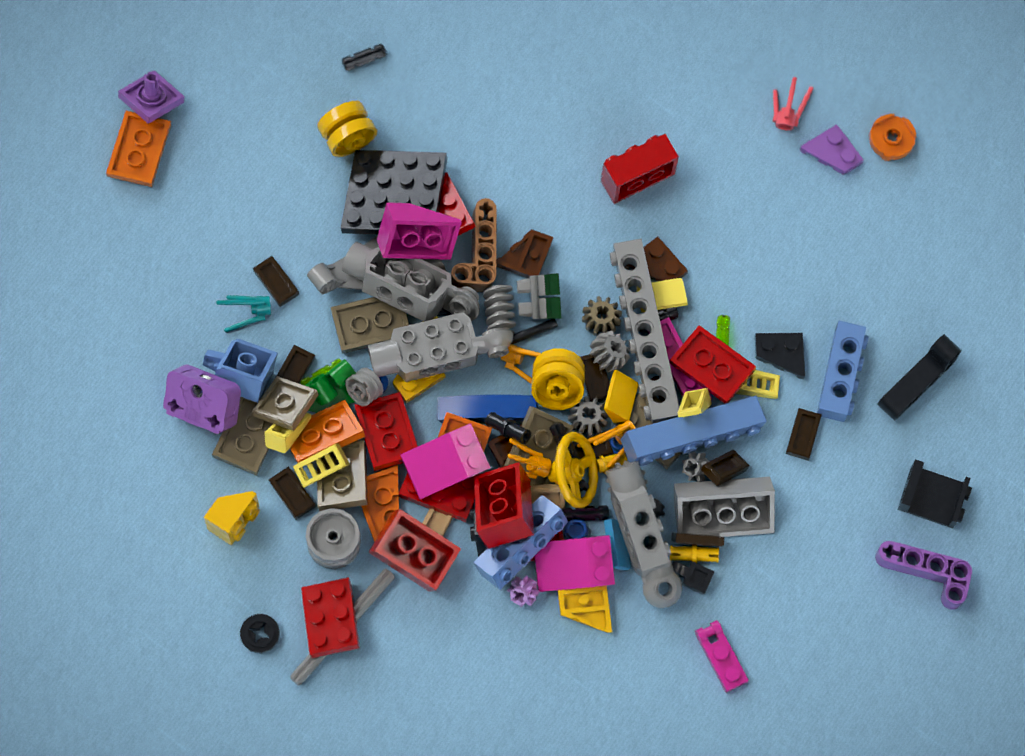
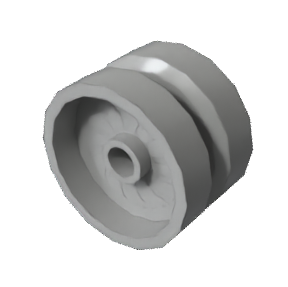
(320, 536)

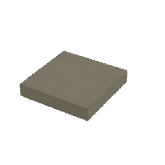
(285, 403)

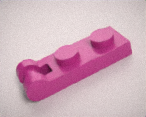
(721, 657)

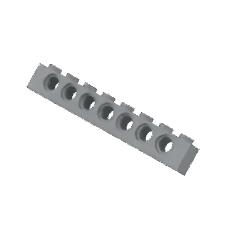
(633, 253)

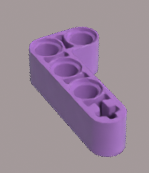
(923, 569)

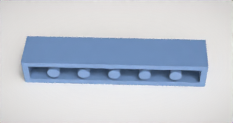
(689, 432)

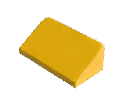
(620, 397)

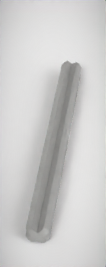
(360, 605)

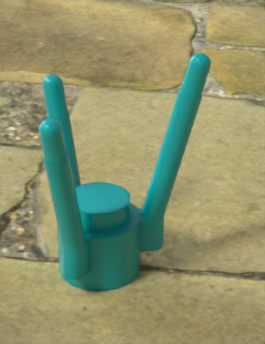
(259, 305)

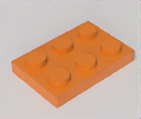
(138, 149)
(325, 429)

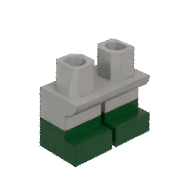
(539, 286)

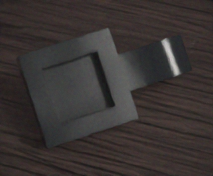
(695, 577)

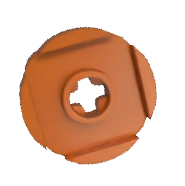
(888, 149)

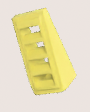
(752, 390)
(694, 402)
(281, 438)
(336, 448)

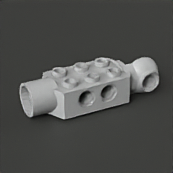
(409, 284)
(436, 347)
(648, 561)

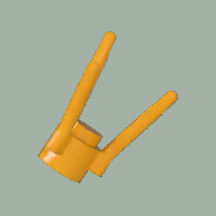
(516, 356)
(617, 432)
(535, 464)

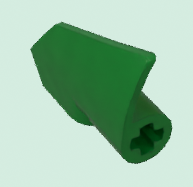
(331, 386)

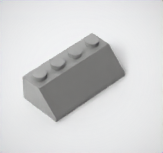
(727, 509)

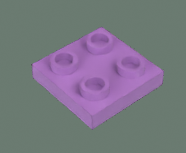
(151, 96)

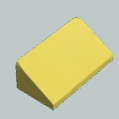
(668, 293)

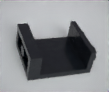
(934, 496)

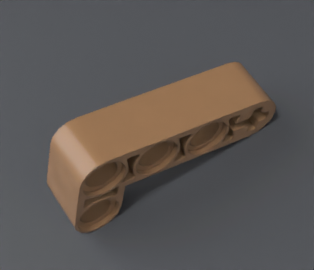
(480, 245)

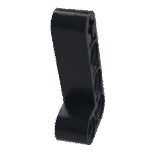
(920, 377)

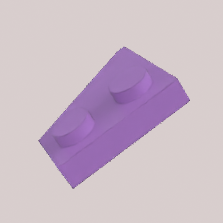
(834, 150)

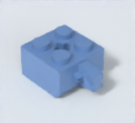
(245, 365)

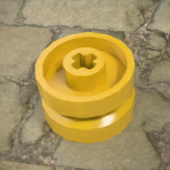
(347, 128)
(558, 379)

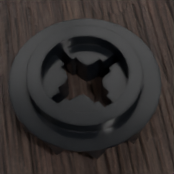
(257, 622)

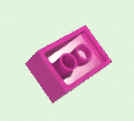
(416, 233)
(445, 461)
(575, 564)

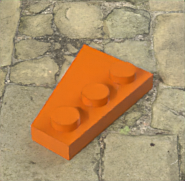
(382, 499)

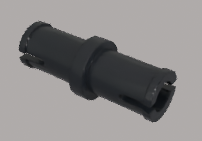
(508, 428)

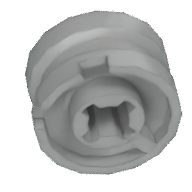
(364, 387)

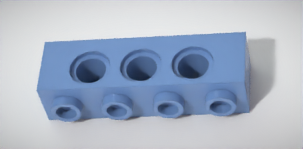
(844, 335)
(505, 561)

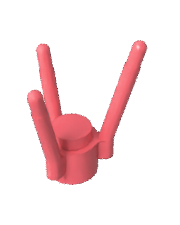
(786, 118)

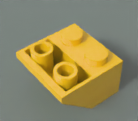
(231, 514)

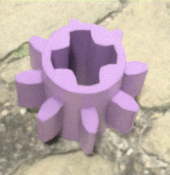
(523, 591)

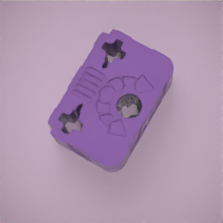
(202, 398)

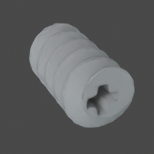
(497, 307)

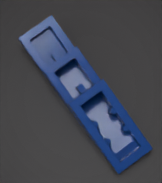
(479, 406)

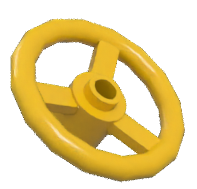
(570, 470)

